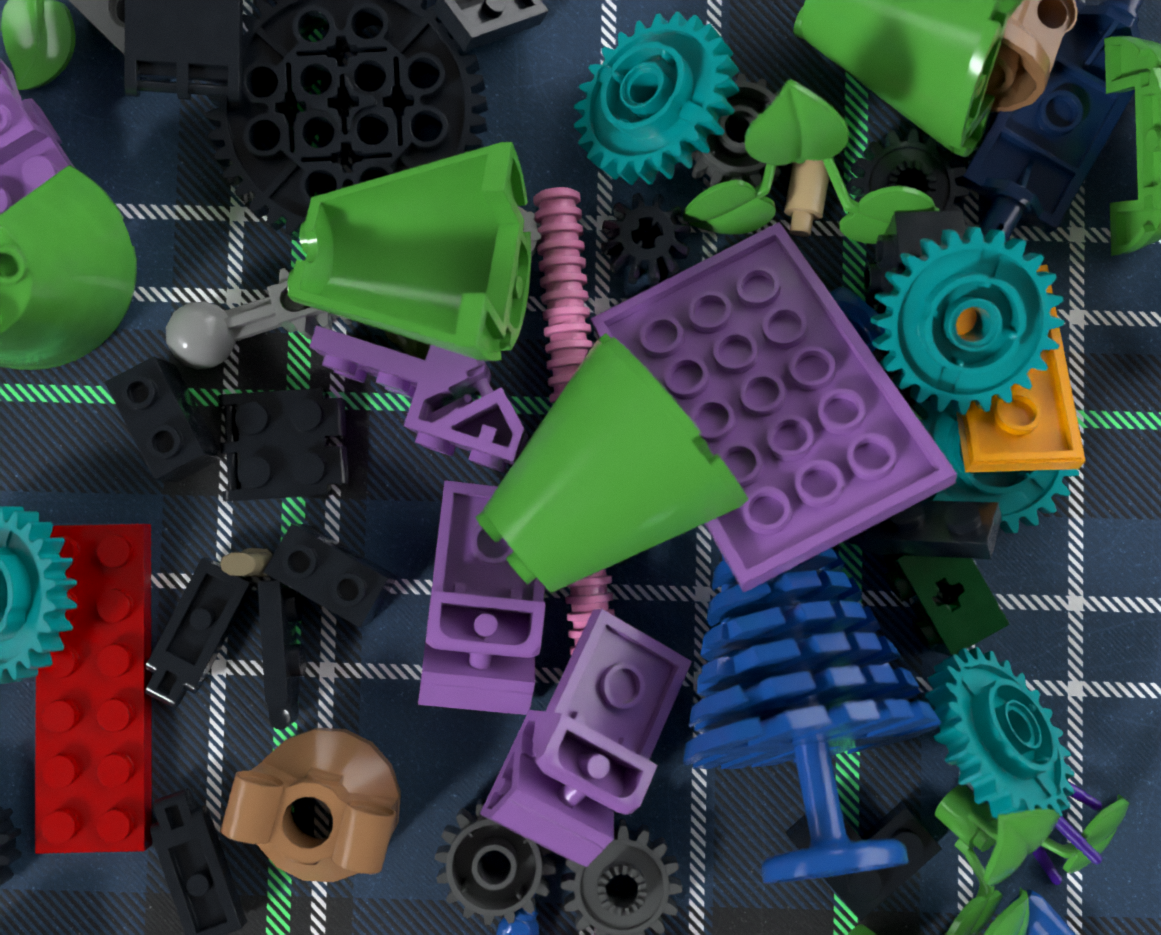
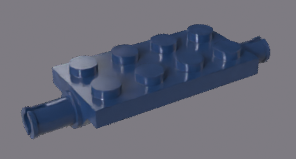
(1043, 152)

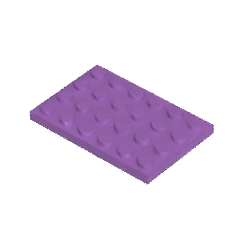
(783, 400)

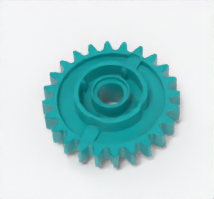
(656, 98)
(1008, 326)
(1015, 491)
(30, 594)
(999, 735)

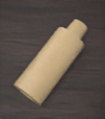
(806, 195)

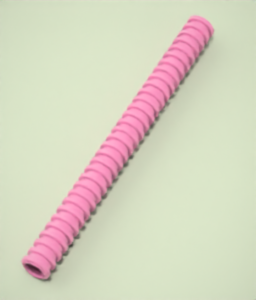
(567, 345)

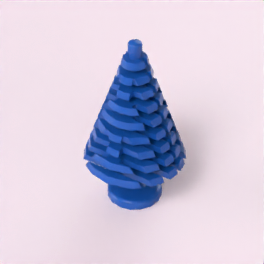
(802, 682)

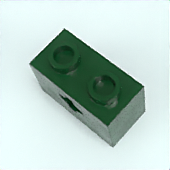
(969, 605)

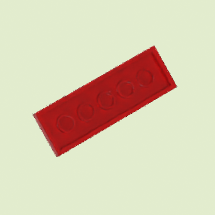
(93, 700)

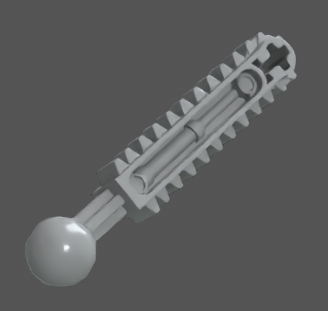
(205, 334)

